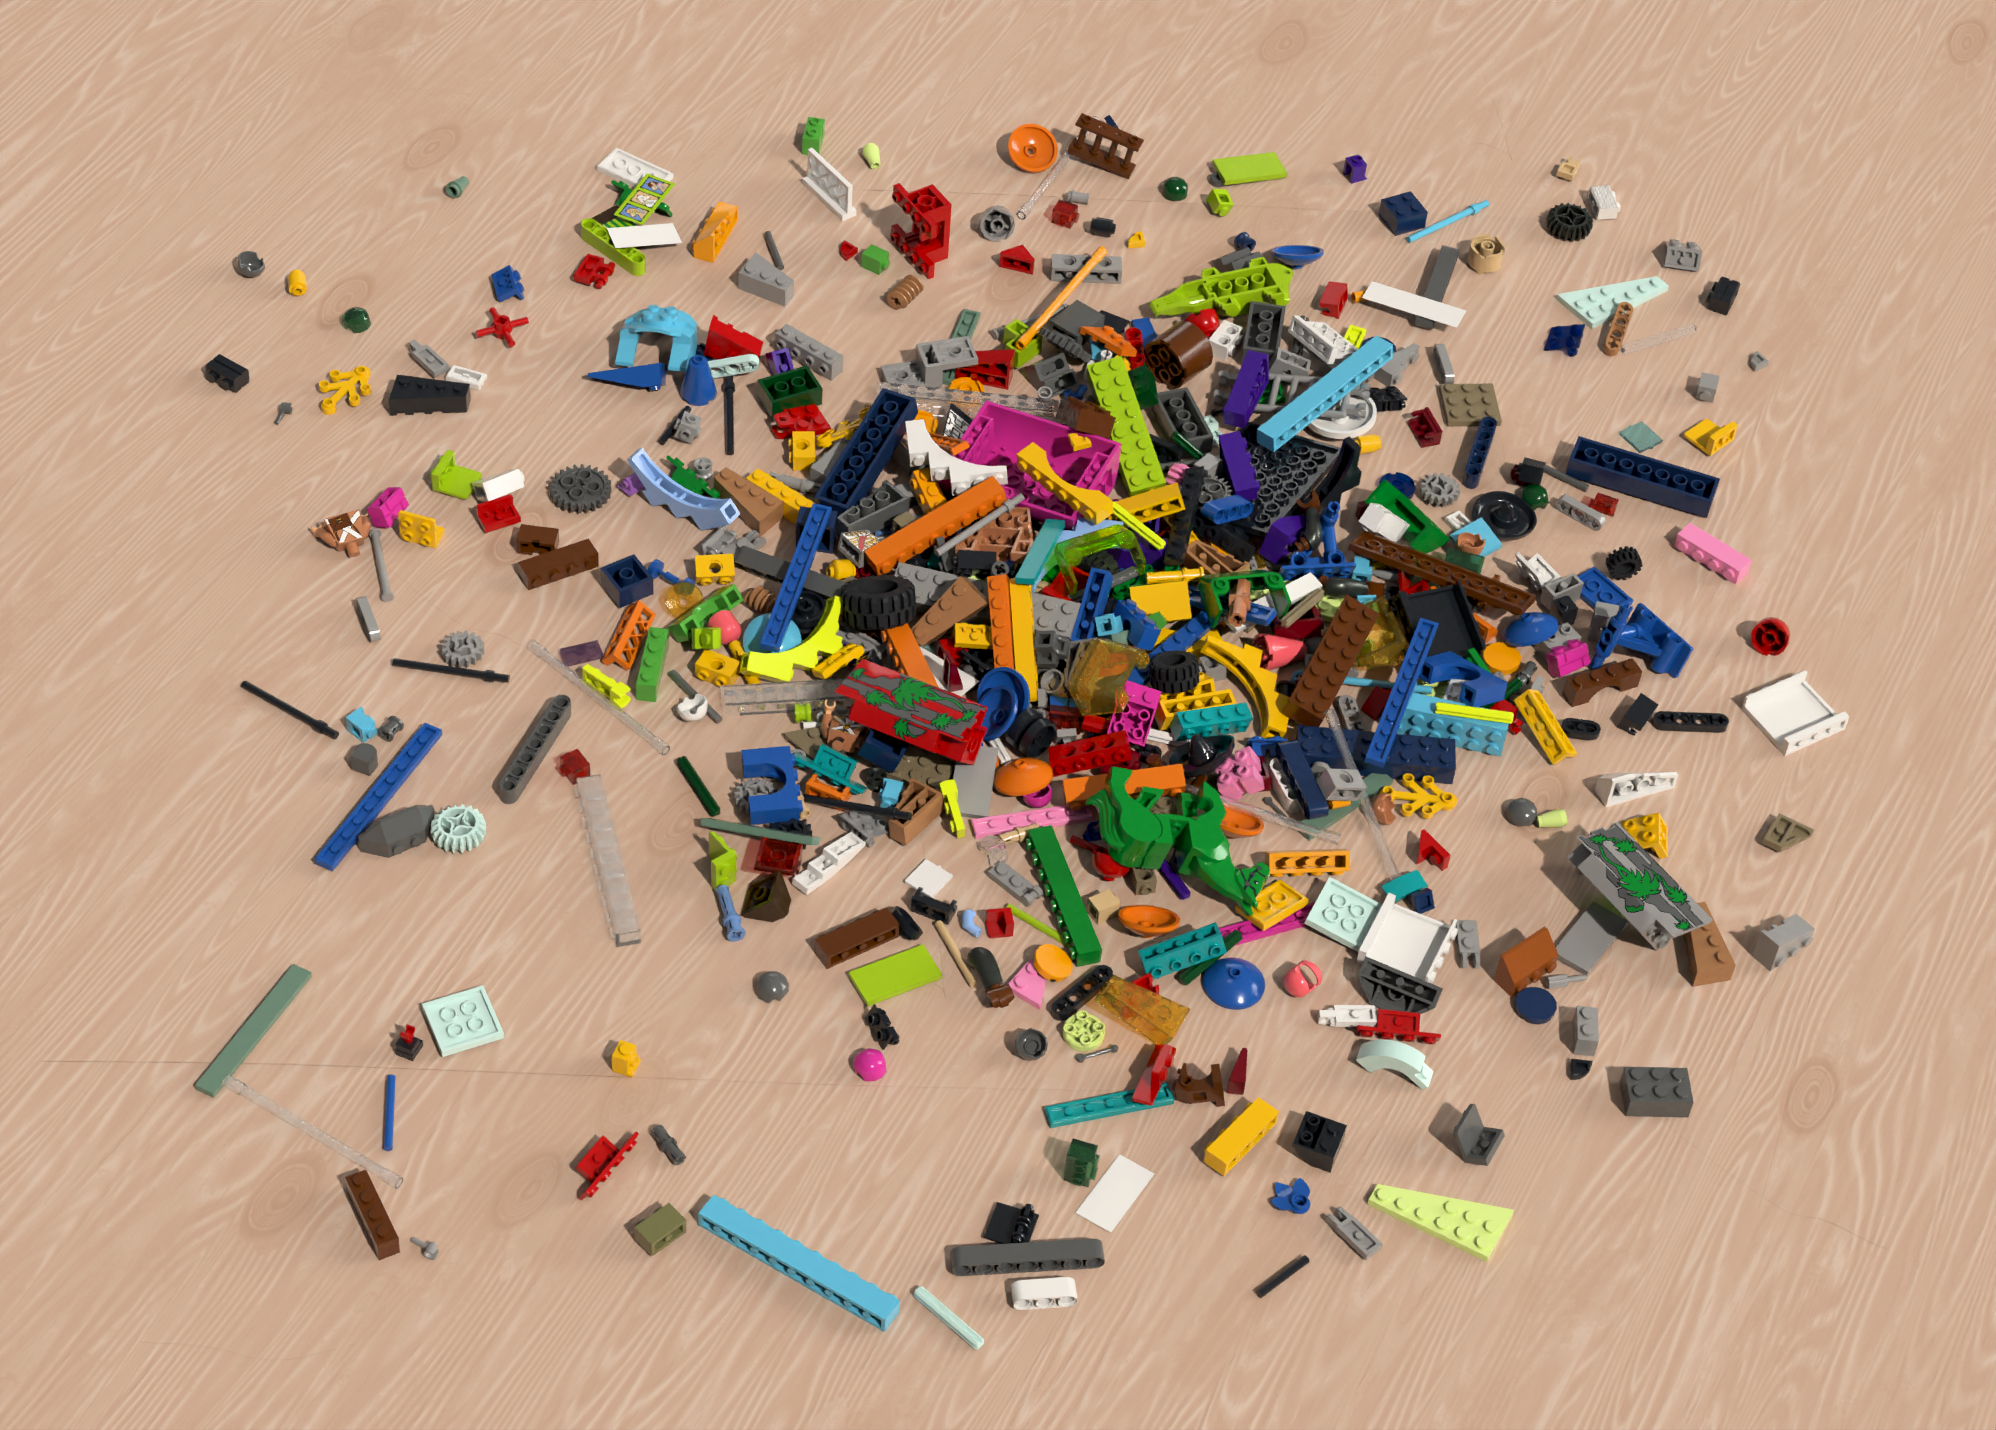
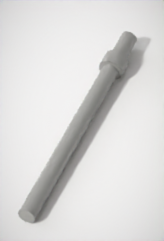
(1006, 506)

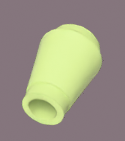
(871, 153)
(1553, 819)

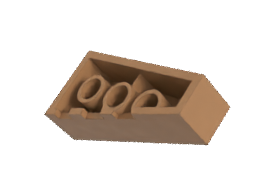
(756, 506)
(954, 606)
(1708, 954)

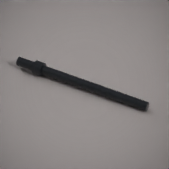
(729, 389)
(488, 675)
(319, 725)
(890, 812)

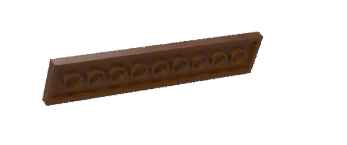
(1441, 572)

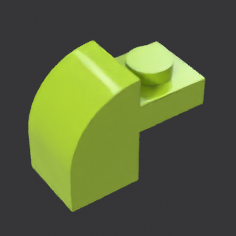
(706, 638)

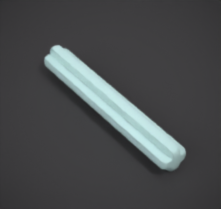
(948, 1317)

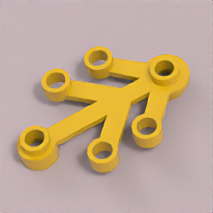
(359, 374)
(844, 430)
(1442, 800)

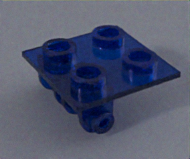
(1565, 338)

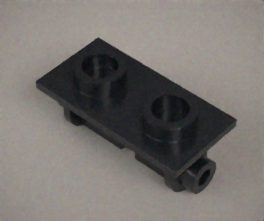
(879, 1023)

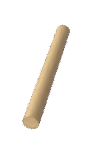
(956, 953)

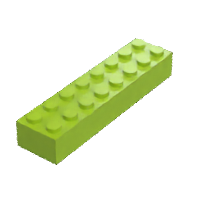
(1115, 393)

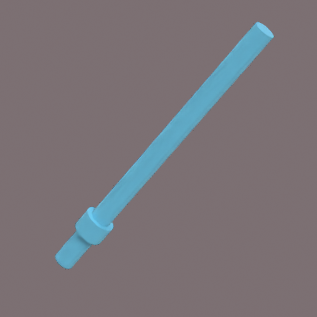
(1471, 210)
(1383, 684)

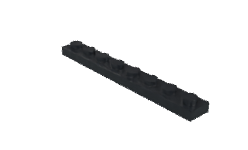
(1184, 519)

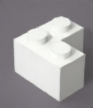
(1383, 521)

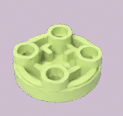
(1083, 1031)

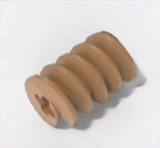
(904, 292)
(760, 600)

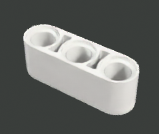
(1282, 787)
(1044, 1293)

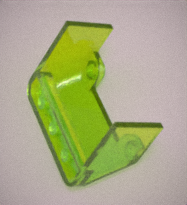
(1070, 552)

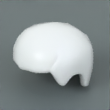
(693, 709)

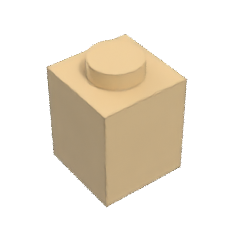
(1103, 906)

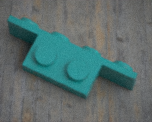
(833, 765)

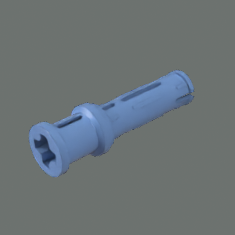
(731, 918)

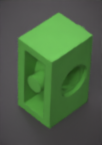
(813, 135)

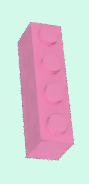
(1712, 553)

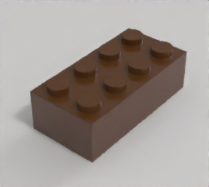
(1085, 416)

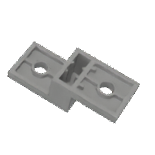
(931, 361)

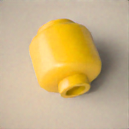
(840, 569)

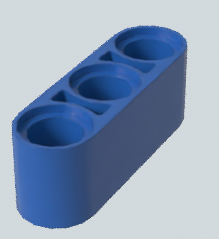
(1227, 509)

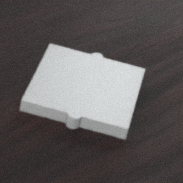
(929, 877)

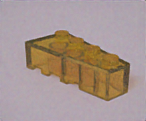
(1142, 1009)

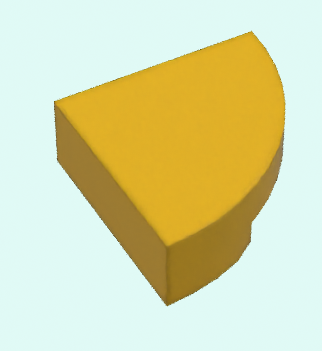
(1136, 240)
(1079, 442)

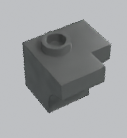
(1050, 648)

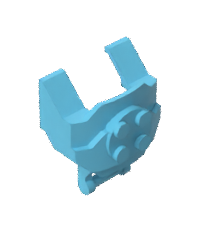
(660, 320)

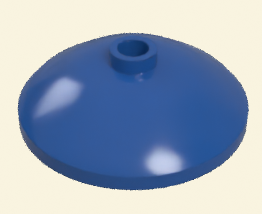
(1297, 254)
(1529, 629)
(1006, 677)
(1001, 711)
(1233, 983)

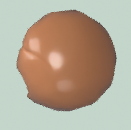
(1470, 543)
(1382, 806)

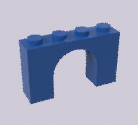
(1482, 686)
(775, 763)

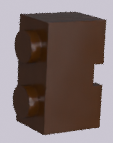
(537, 539)

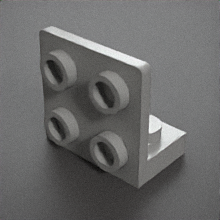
(1682, 255)

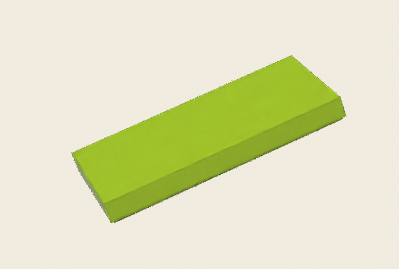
(1249, 168)
(895, 975)

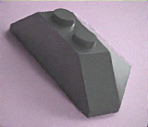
(398, 832)
(1395, 989)

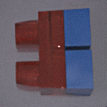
(1061, 717)

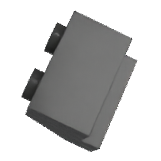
(1235, 260)
(1053, 373)

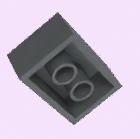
(1656, 1092)

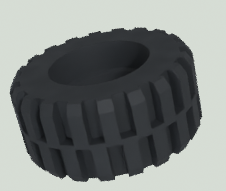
(878, 602)

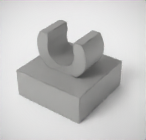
(1065, 736)

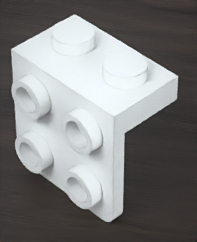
(1537, 570)

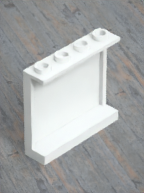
(1793, 714)
(1407, 940)

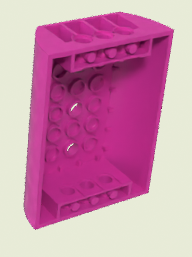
(1002, 432)

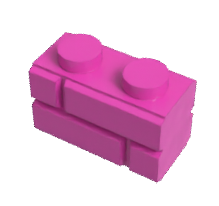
(387, 506)
(1567, 658)

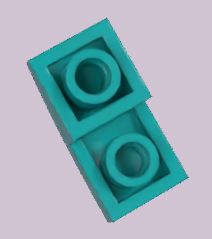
(1405, 885)

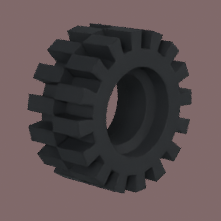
(1623, 563)

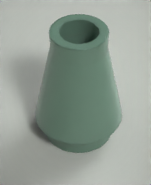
(456, 187)

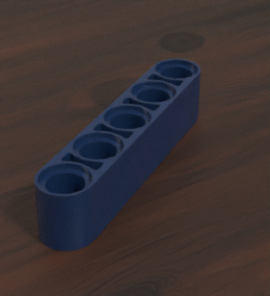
(1479, 452)
(1301, 779)

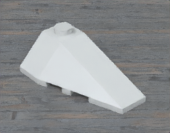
(1623, 787)

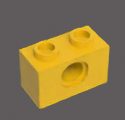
(802, 449)
(723, 562)
(717, 668)

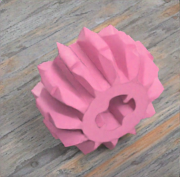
(1176, 474)

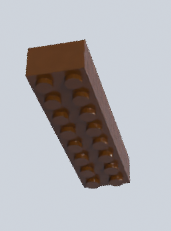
(1330, 662)

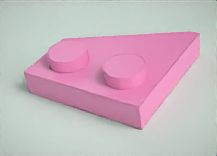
(1029, 985)

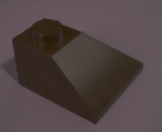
(767, 899)

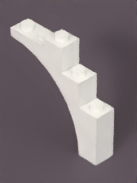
(943, 465)

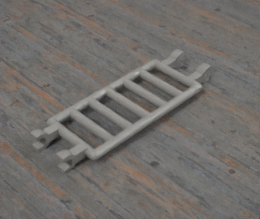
(1346, 408)

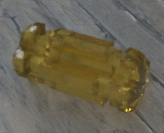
(1259, 559)

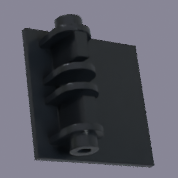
(1391, 395)
(1011, 1224)

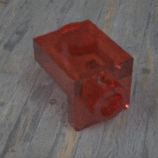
(1604, 504)

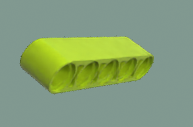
(599, 238)

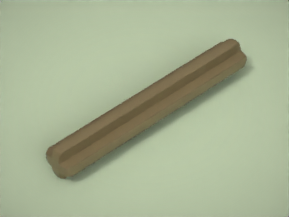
(1304, 606)

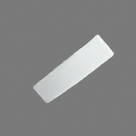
(829, 863)

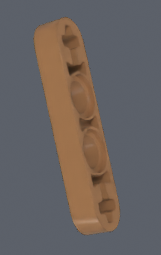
(1616, 328)

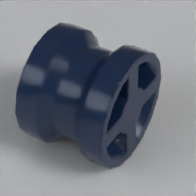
(1243, 240)

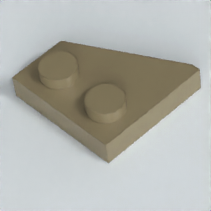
(807, 740)
(1786, 833)

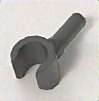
(284, 408)

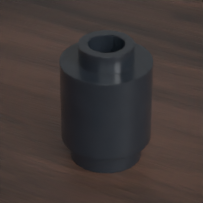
(1102, 226)

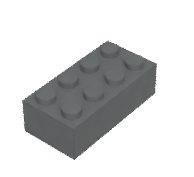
(1263, 328)
(1180, 413)

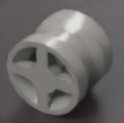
(703, 468)

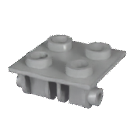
(864, 826)

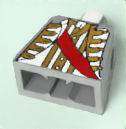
(854, 544)

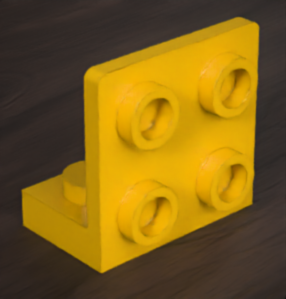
(1711, 437)
(419, 529)
(972, 636)
(1649, 832)

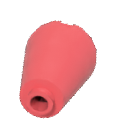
(1278, 650)

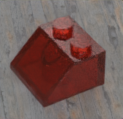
(780, 856)

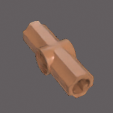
(1239, 602)

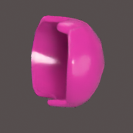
(1040, 798)
(870, 1064)

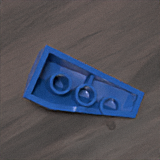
(646, 376)

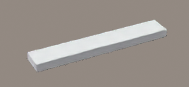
(1297, 591)

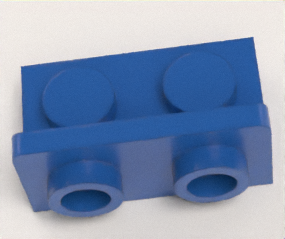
(507, 283)

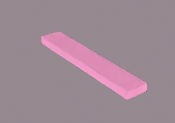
(1053, 816)

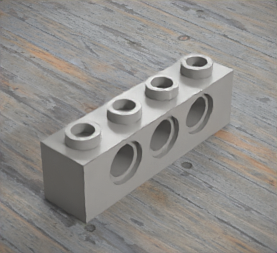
(1066, 266)

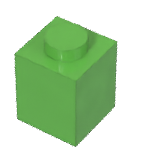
(875, 259)

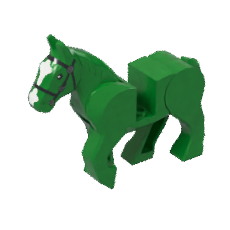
(1201, 849)

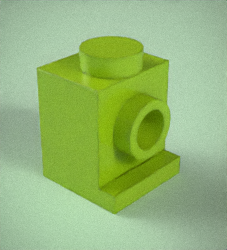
(1220, 201)

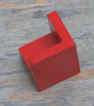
(999, 923)

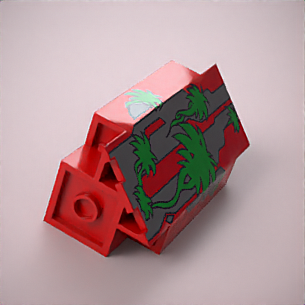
(915, 711)

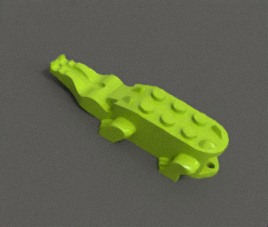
(1229, 291)

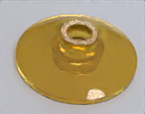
(685, 591)

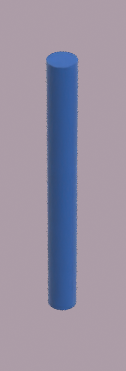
(389, 1113)

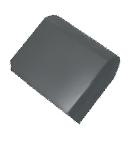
(364, 759)

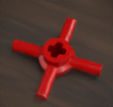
(501, 327)

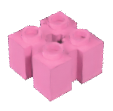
(1240, 774)

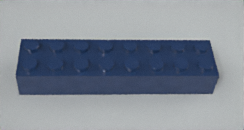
(867, 451)
(1642, 476)
(1407, 755)

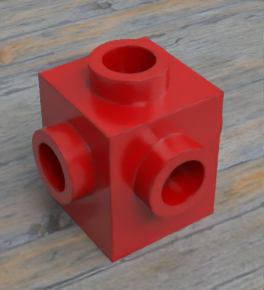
(948, 644)

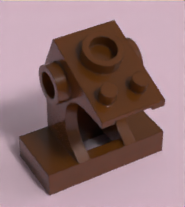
(1199, 1089)

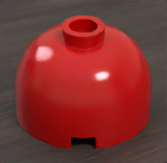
(1206, 321)
(1770, 636)
(1106, 865)

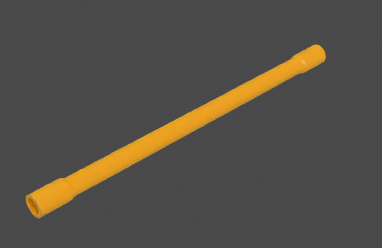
(1027, 337)

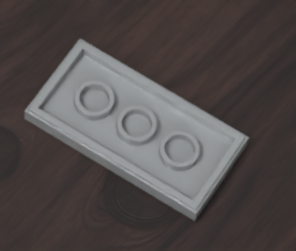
(976, 783)
(1590, 938)

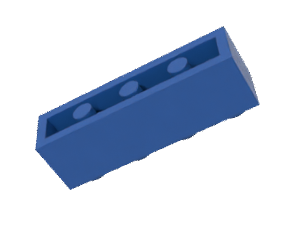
(1092, 604)

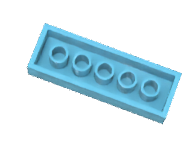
(1468, 732)

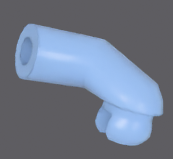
(968, 923)

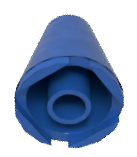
(698, 382)

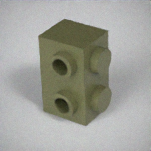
(660, 1229)

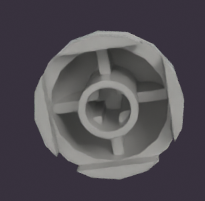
(997, 223)

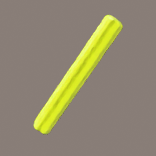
(1138, 527)
(1474, 712)

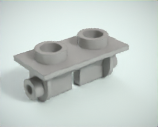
(718, 540)

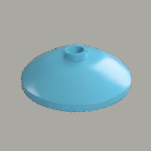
(755, 631)

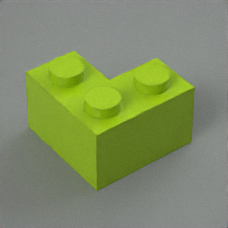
(1012, 333)

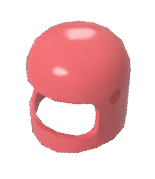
(729, 626)
(1297, 984)

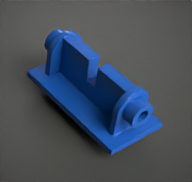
(1260, 745)

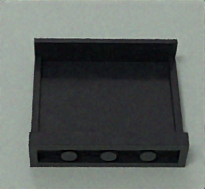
(1450, 609)

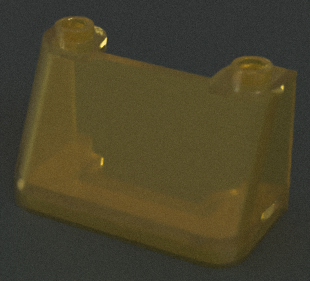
(1386, 641)
(1101, 676)

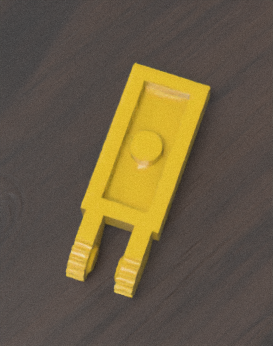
(837, 660)

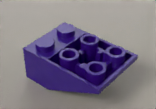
(1281, 538)

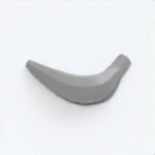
(1389, 575)

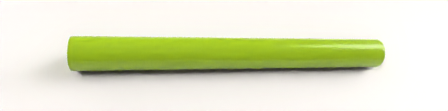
(1037, 924)

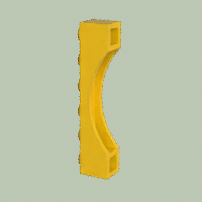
(1090, 503)

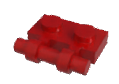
(589, 271)

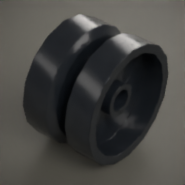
(808, 612)
(1031, 733)

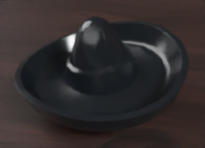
(1505, 515)
(1202, 754)

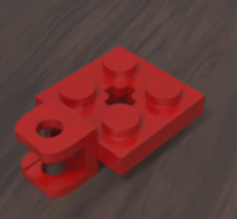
(796, 420)

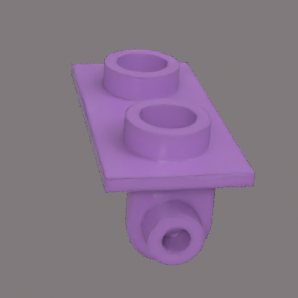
(631, 485)

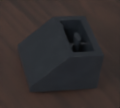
(1319, 1140)

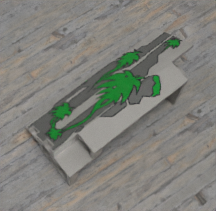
(1637, 885)

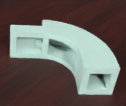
(1396, 1056)

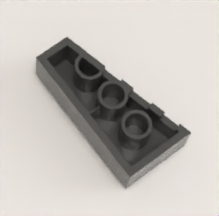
(874, 511)

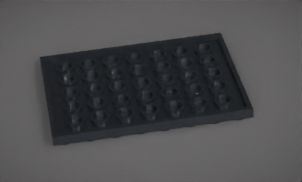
(1283, 477)

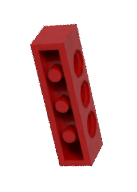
(1089, 753)

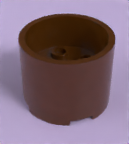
(1178, 354)

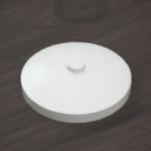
(1350, 425)

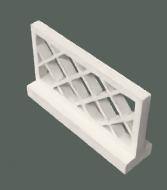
(828, 193)
(1321, 339)

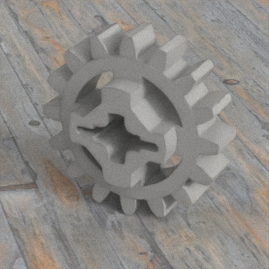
(1440, 489)
(463, 648)
(752, 788)

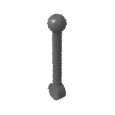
(1268, 801)
(1081, 1057)

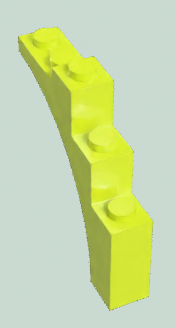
(821, 641)

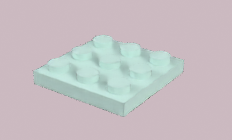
(1343, 914)
(462, 1021)

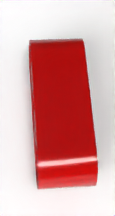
(1134, 336)

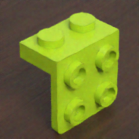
(453, 478)
(723, 862)

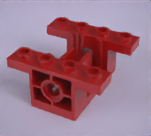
(930, 227)

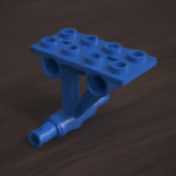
(1333, 560)
(1645, 634)

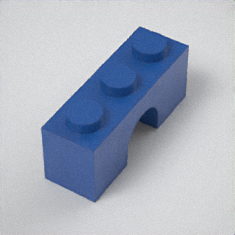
(1143, 630)

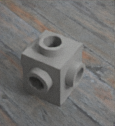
(687, 427)

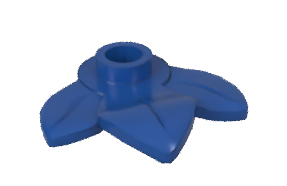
(1289, 1197)

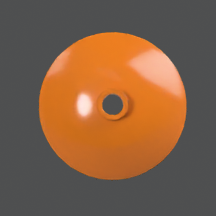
(1038, 141)
(1023, 776)
(1240, 824)
(1148, 920)

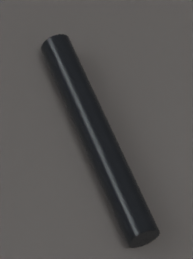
(667, 434)
(1281, 1277)

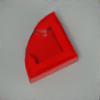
(847, 250)

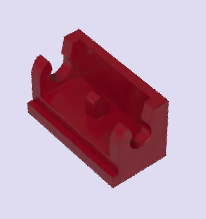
(1425, 428)

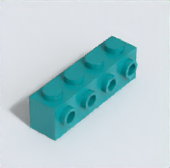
(1211, 721)
(1182, 951)

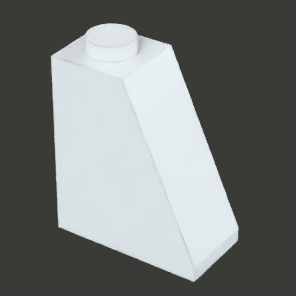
(498, 485)

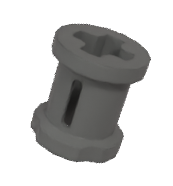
(999, 565)
(390, 728)

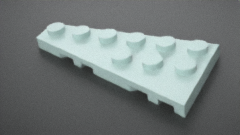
(1600, 303)

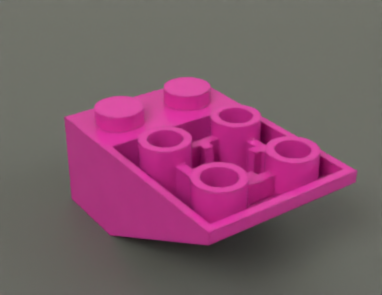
(1137, 714)

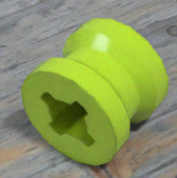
(802, 712)

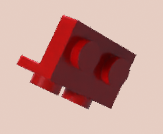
(497, 513)

